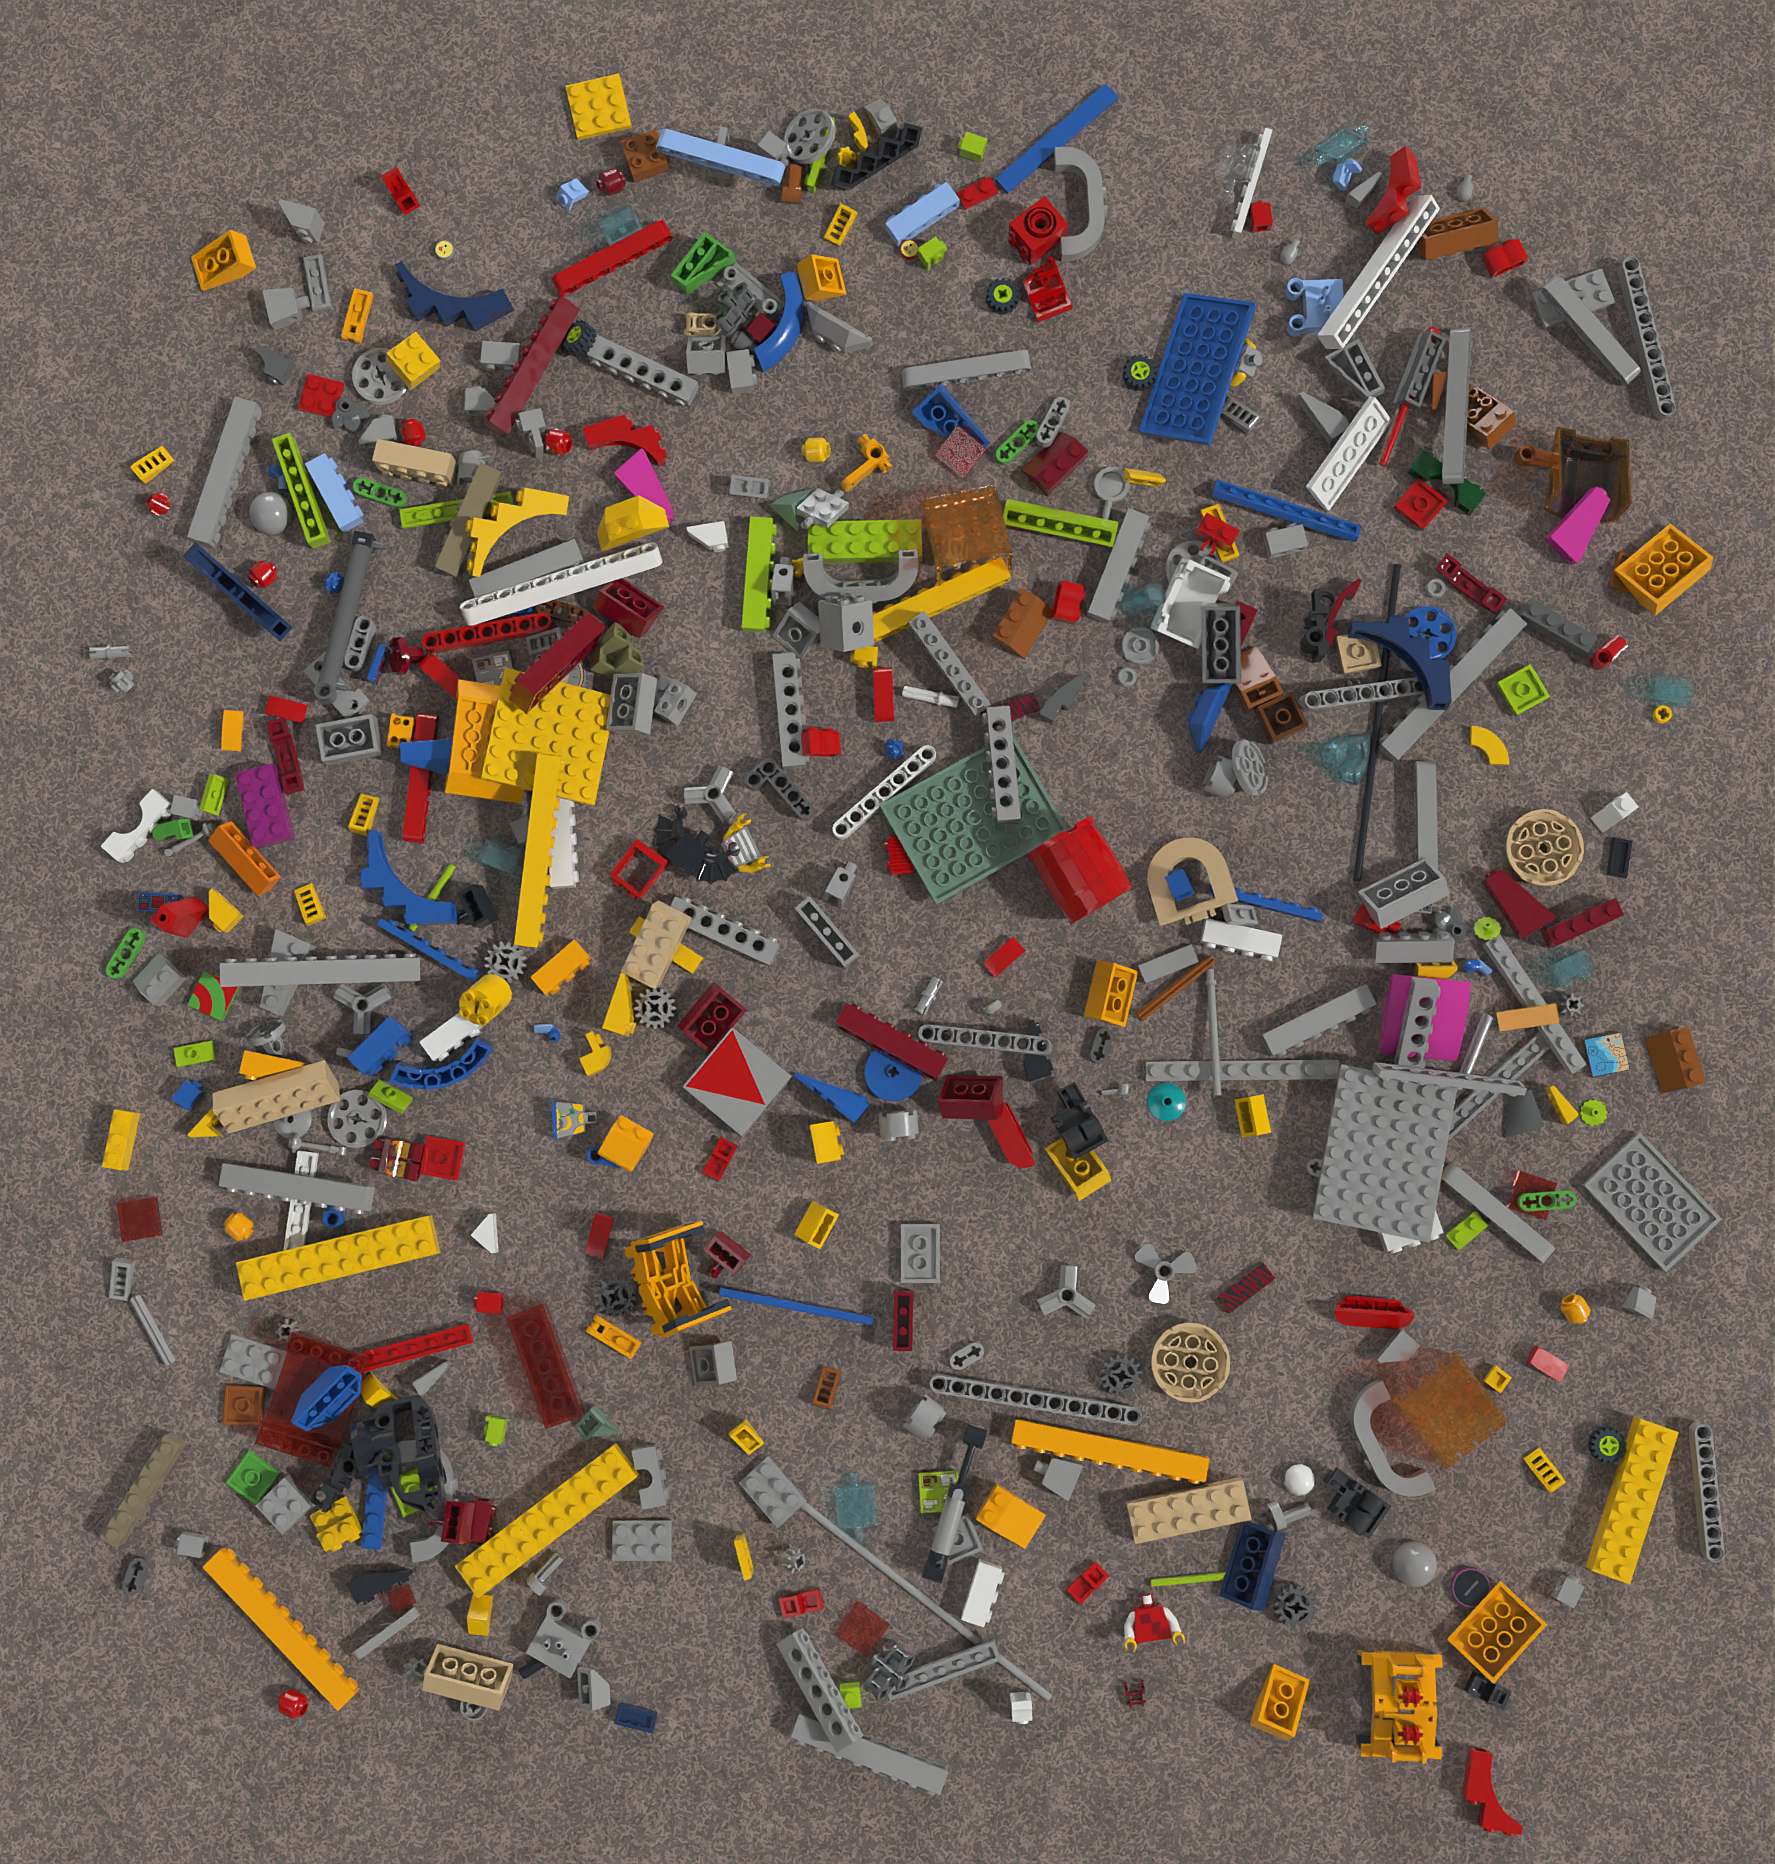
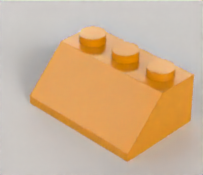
(1110, 993)

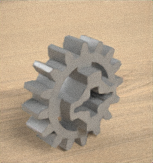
(498, 967)
(648, 1014)

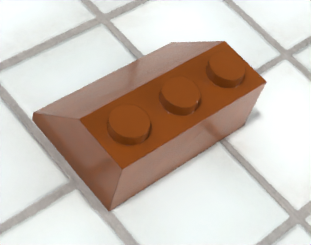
(1022, 623)
(1675, 1059)

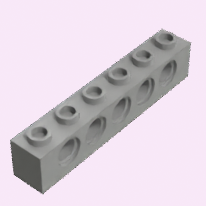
(604, 347)
(784, 662)
(948, 663)
(1001, 716)
(765, 955)
(1418, 989)
(819, 1690)

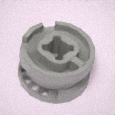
(472, 1711)

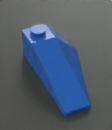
(943, 413)
(428, 755)
(844, 1101)

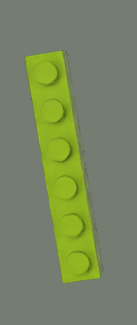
(301, 490)
(1060, 522)
(758, 574)

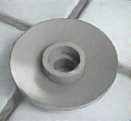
(300, 1124)

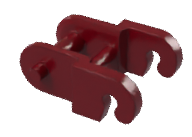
(1133, 1702)

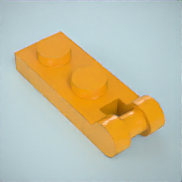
(357, 315)
(614, 1336)

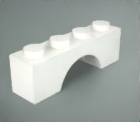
(154, 810)

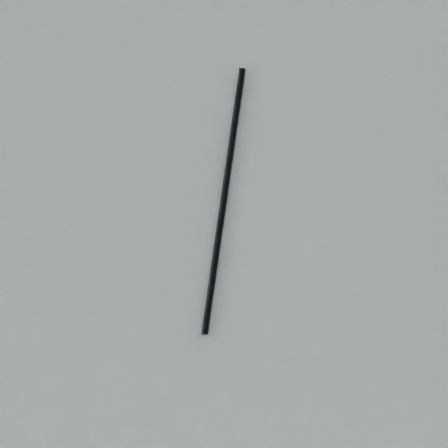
(1375, 735)

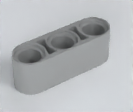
(358, 634)

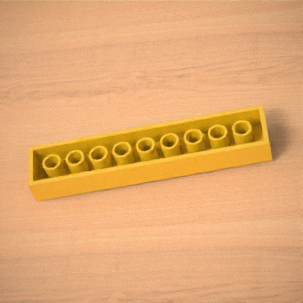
(338, 1257)
(547, 1520)

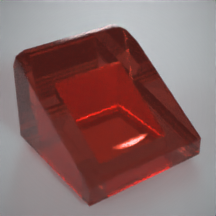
(402, 1598)

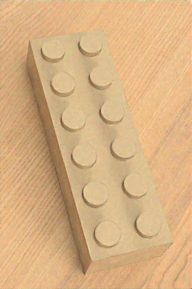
(276, 1096)
(1188, 1510)

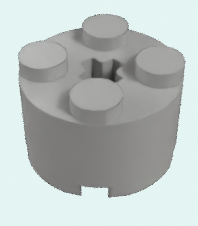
(1220, 778)
(898, 1124)
(923, 1418)

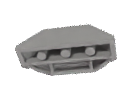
(835, 331)

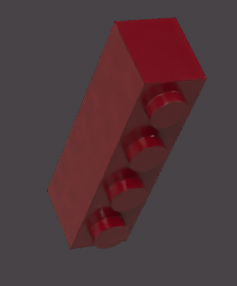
(1582, 923)

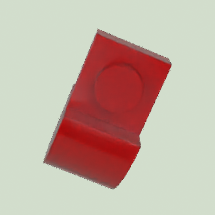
(400, 190)

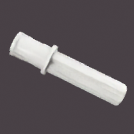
(930, 696)

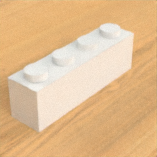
(1241, 938)

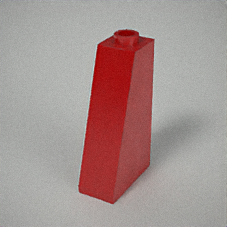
(180, 916)

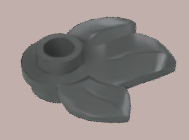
(349, 417)
(1448, 921)

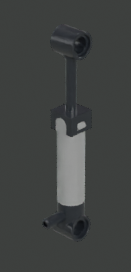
(952, 1510)

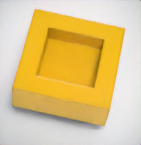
(1497, 1379)

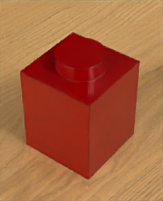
(1260, 216)
(489, 1302)

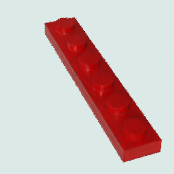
(418, 1347)

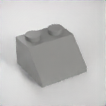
(304, 220)
(706, 354)
(798, 630)
(158, 980)
(713, 1363)

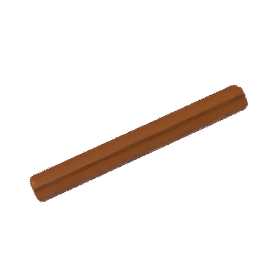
(1176, 987)

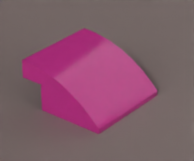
(1447, 1024)

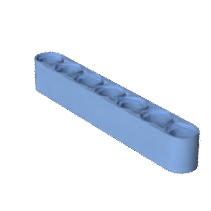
(720, 157)

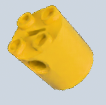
(485, 999)

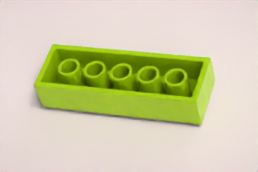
(865, 540)

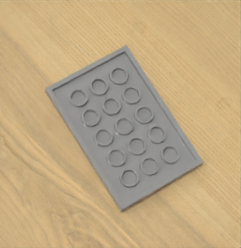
(1651, 1202)

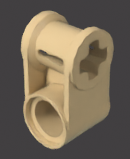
(697, 325)

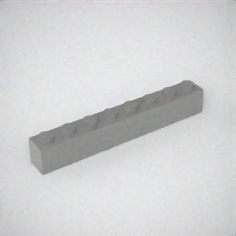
(224, 472)
(296, 1186)
(875, 1755)

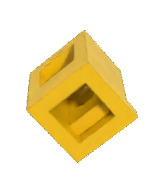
(865, 656)

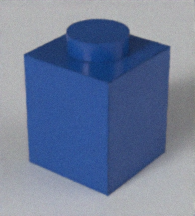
(1179, 884)
(189, 1094)

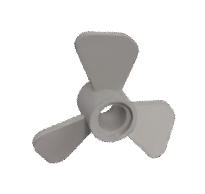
(1182, 1264)

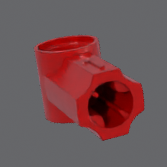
(1608, 652)

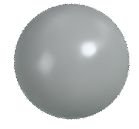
(270, 513)
(1414, 1564)

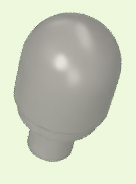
(1465, 189)
(1290, 252)

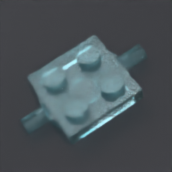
(1342, 145)
(856, 1506)

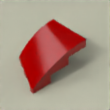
(1048, 289)

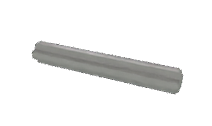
(1476, 1044)
(152, 1330)

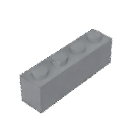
(827, 932)
(1413, 947)

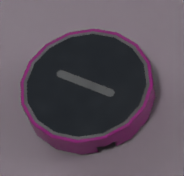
(1470, 1586)

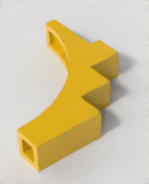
(504, 515)

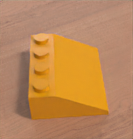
(1664, 569)
(1497, 1632)

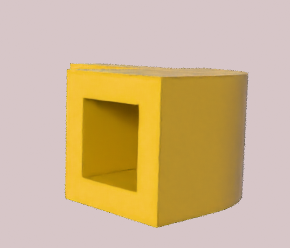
(599, 1058)

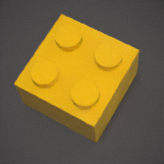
(413, 360)

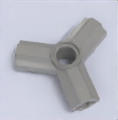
(700, 795)
(352, 999)
(1054, 1300)

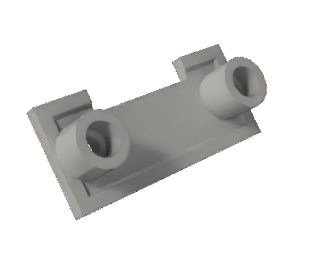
(764, 296)
(345, 699)

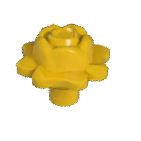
(846, 157)
(798, 566)

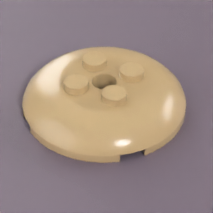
(1562, 842)
(1206, 1374)

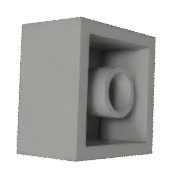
(285, 1504)

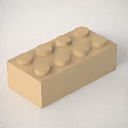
(415, 463)
(656, 944)
(467, 1677)

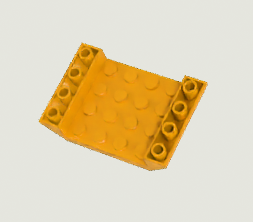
(469, 745)

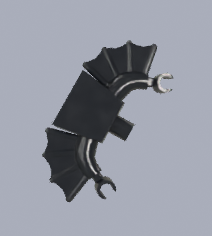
(691, 852)

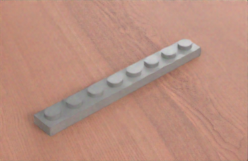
(1529, 997)
(1444, 1078)

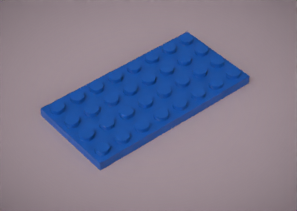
(1197, 368)

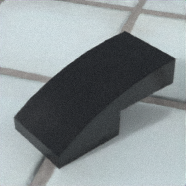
(1486, 1690)

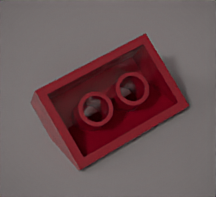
(1055, 462)
(628, 607)
(711, 1017)
(971, 1097)

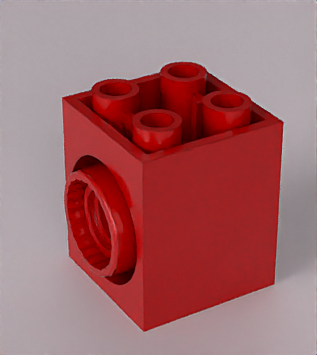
(1037, 231)

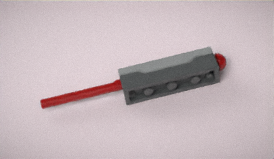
(1415, 381)

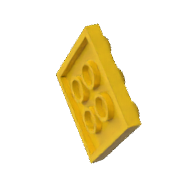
(598, 106)

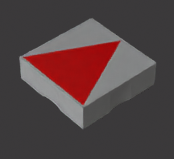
(737, 1081)

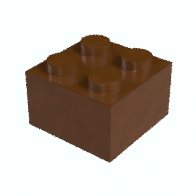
(1281, 718)

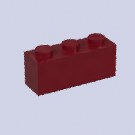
(903, 1320)

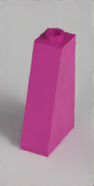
(640, 479)
(1576, 529)

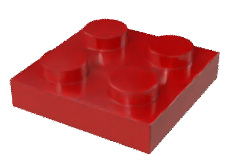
(320, 395)
(1420, 504)
(442, 1158)

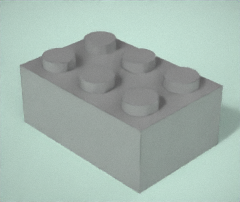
(631, 704)
(349, 739)

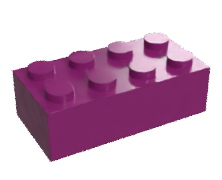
(265, 806)

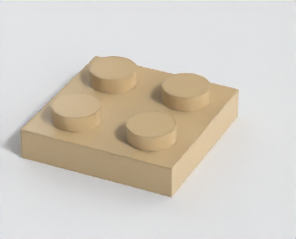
(1357, 654)

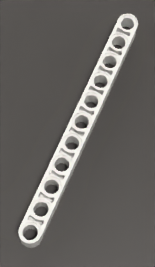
(561, 583)

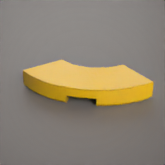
(1490, 745)

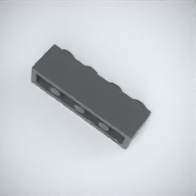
(1557, 628)

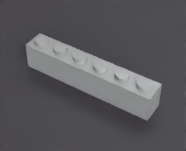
(1118, 565)
(532, 567)
(1317, 1020)

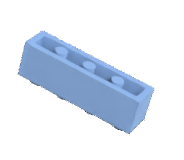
(922, 213)
(334, 493)

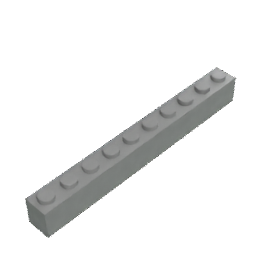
(1461, 676)
(319, 971)

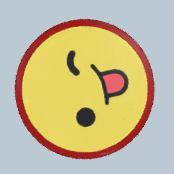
(909, 249)

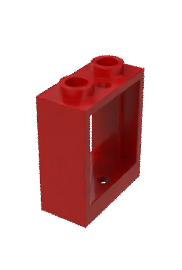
(638, 845)

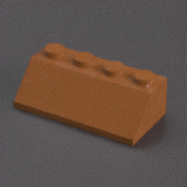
(1458, 233)

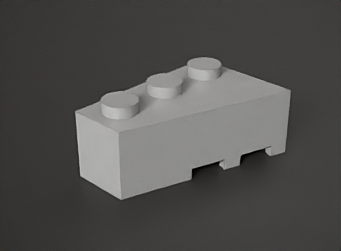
(1356, 370)

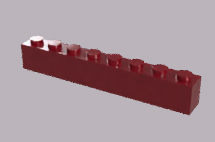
(531, 366)

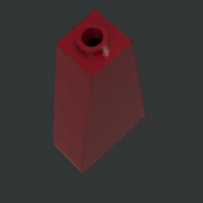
(1516, 904)

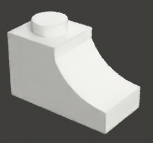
(1021, 1707)

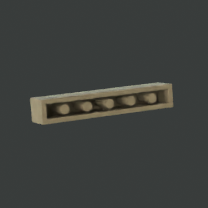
(475, 504)
(143, 1490)

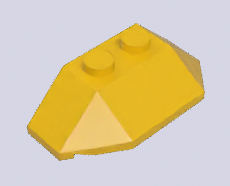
(630, 521)

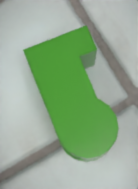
(167, 831)

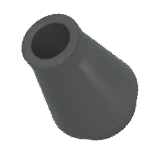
(742, 342)

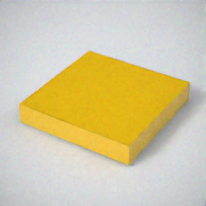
(744, 1556)

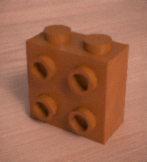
(643, 156)

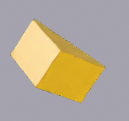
(375, 1392)
(746, 1437)
(479, 1615)

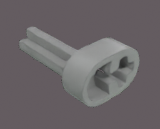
(1280, 1519)
(536, 1580)

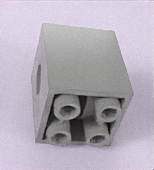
(846, 622)

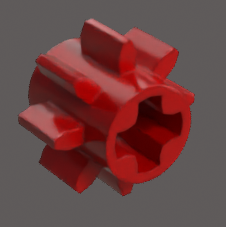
(158, 504)

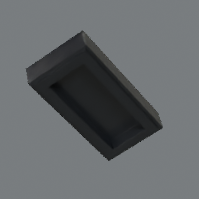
(1619, 858)

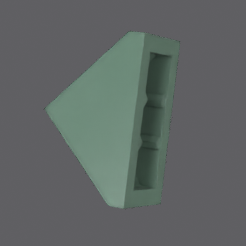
(787, 505)
(595, 1424)

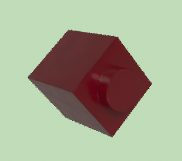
(761, 328)

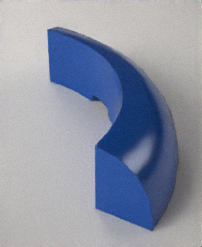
(790, 326)
(444, 1075)

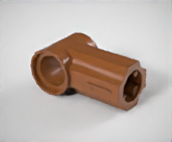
(792, 189)
(1536, 457)

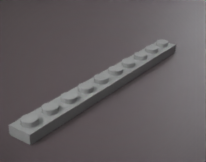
(1243, 1070)

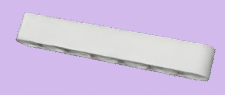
(889, 784)

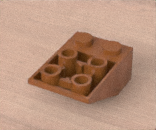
(1487, 418)
(1257, 681)

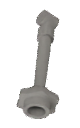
(207, 830)
(296, 1142)

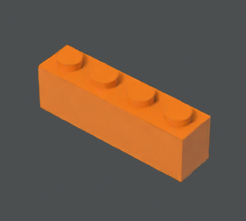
(244, 858)

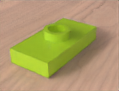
(194, 1054)
(390, 1096)

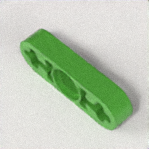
(1030, 436)
(365, 493)
(117, 955)
(1560, 1194)

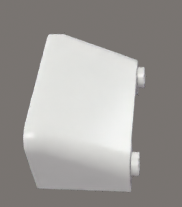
(1188, 591)

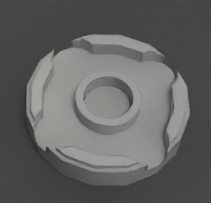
(1134, 646)

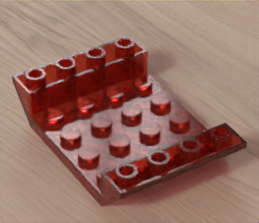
(302, 1366)

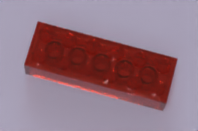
(546, 1365)

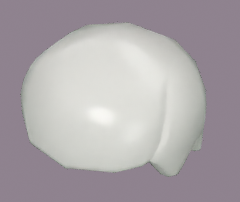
(1299, 1479)

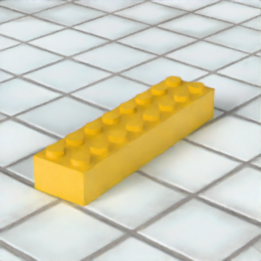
(1631, 1500)

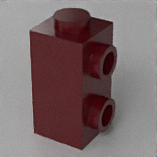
(481, 1523)

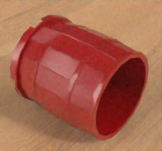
(1080, 870)

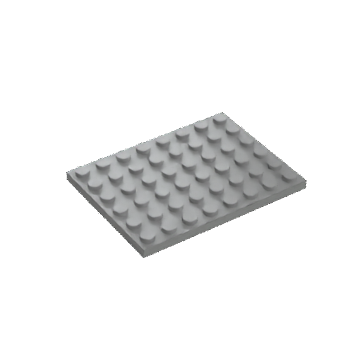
(1384, 1154)

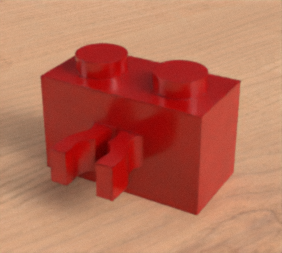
(1217, 533)

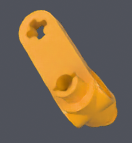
(868, 447)

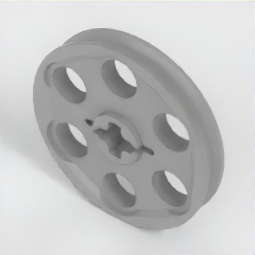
(815, 131)
(375, 383)
(1182, 551)
(349, 1124)

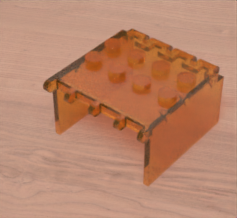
(965, 528)
(1450, 1412)

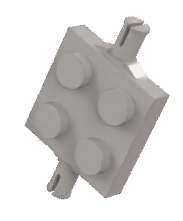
(822, 508)

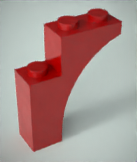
(1402, 183)
(622, 432)
(1478, 1788)

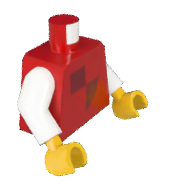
(1150, 1623)

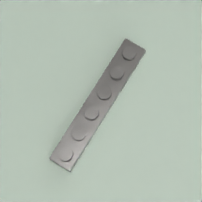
(948, 1668)

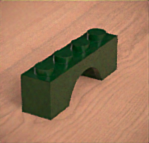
(1466, 494)

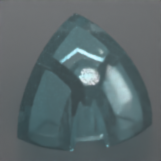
(1347, 756)

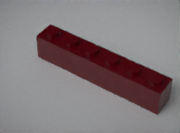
(891, 1042)

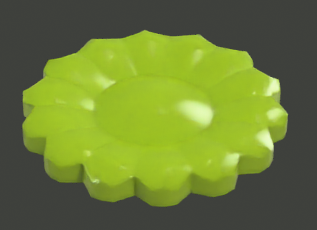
(1487, 928)
(1593, 1112)

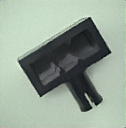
(476, 907)

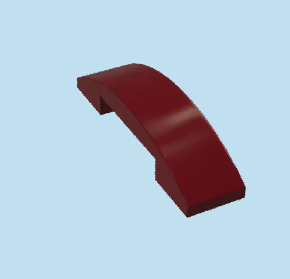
(1468, 585)
(1348, 593)
(286, 755)

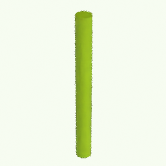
(438, 887)
(1187, 1579)

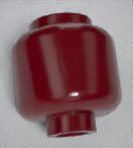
(611, 182)

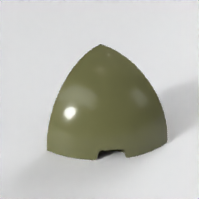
(616, 653)

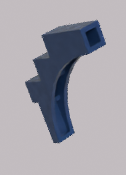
(476, 311)
(237, 591)
(1394, 636)

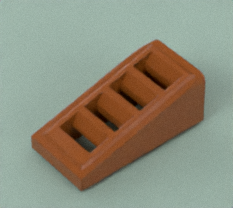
(1437, 386)
(815, 1402)

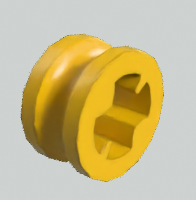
(1657, 718)

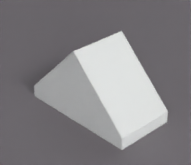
(487, 1233)

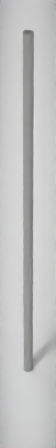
(921, 1597)

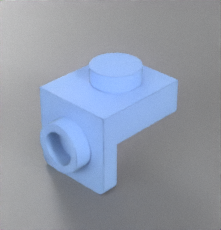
(1343, 173)
(571, 193)

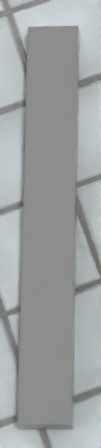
(1510, 1069)

